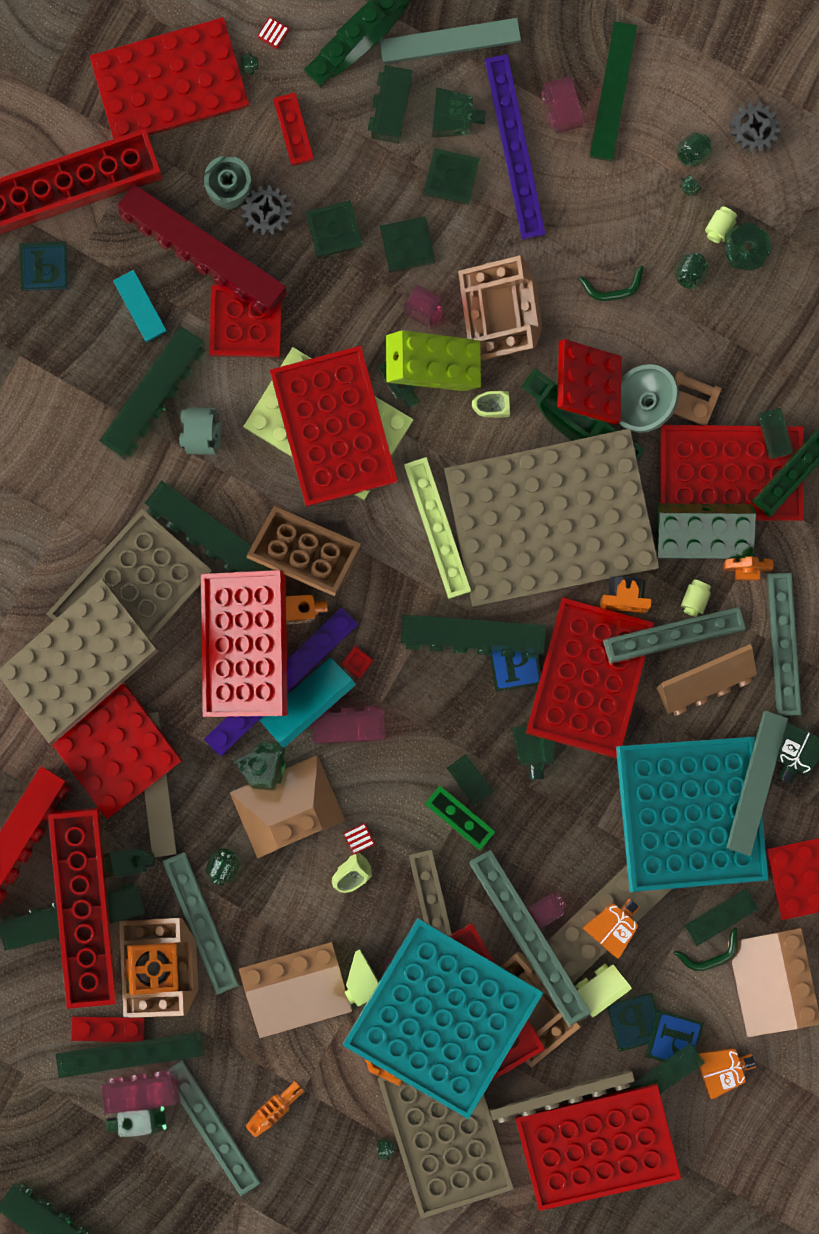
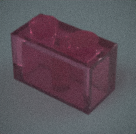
(563, 105)
(424, 307)

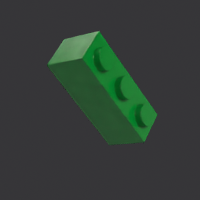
(459, 818)

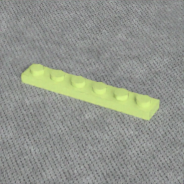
(437, 528)

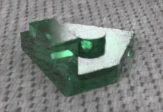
(263, 765)

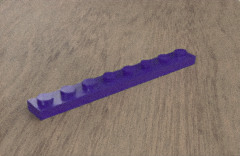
(514, 147)
(298, 666)

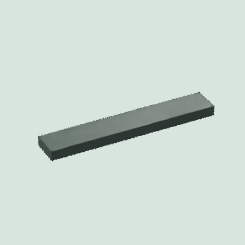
(450, 41)
(674, 635)
(784, 644)
(756, 783)
(201, 923)
(214, 1131)

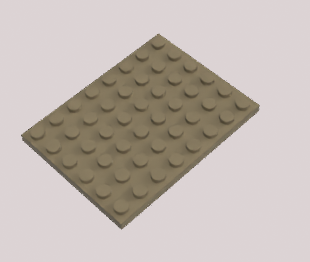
(551, 518)

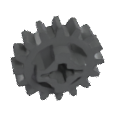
(763, 124)
(275, 211)

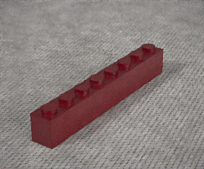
(201, 250)

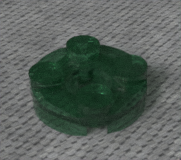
(735, 244)

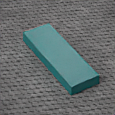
(139, 306)

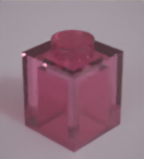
(547, 909)

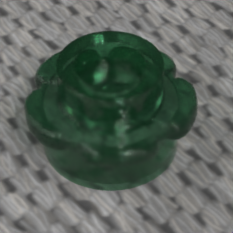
(249, 64)
(690, 186)
(384, 1148)

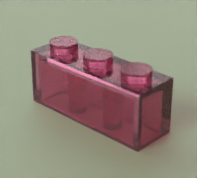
(349, 726)
(140, 1092)

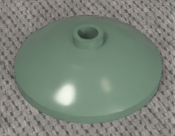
(639, 389)

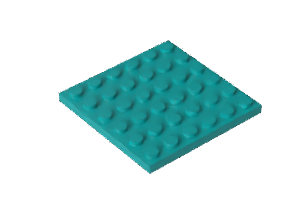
(681, 813)
(442, 1018)

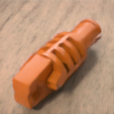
(273, 1110)

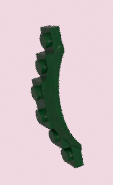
(355, 38)
(567, 423)

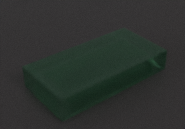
(775, 433)
(470, 780)

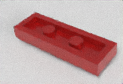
(293, 129)
(108, 1029)

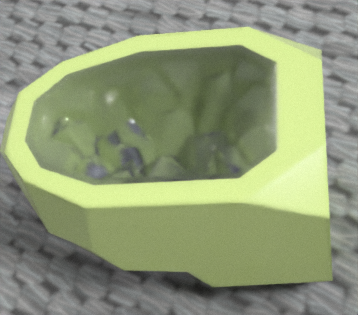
(492, 404)
(352, 874)

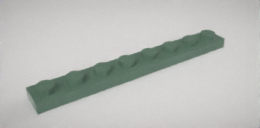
(530, 938)

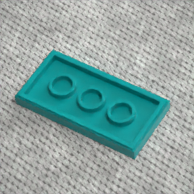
(309, 702)

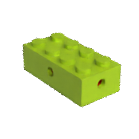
(433, 361)

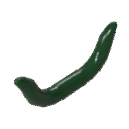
(613, 295)
(715, 961)

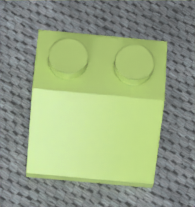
(361, 980)
(602, 989)

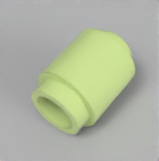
(721, 224)
(696, 598)

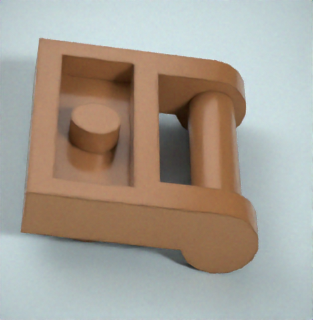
(694, 408)

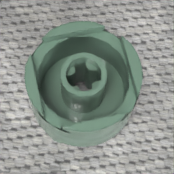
(228, 195)
(201, 430)

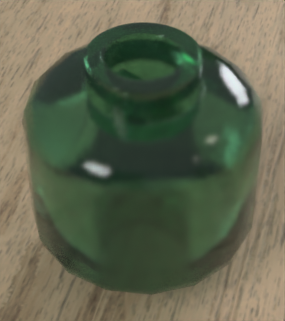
(694, 149)
(691, 270)
(222, 866)

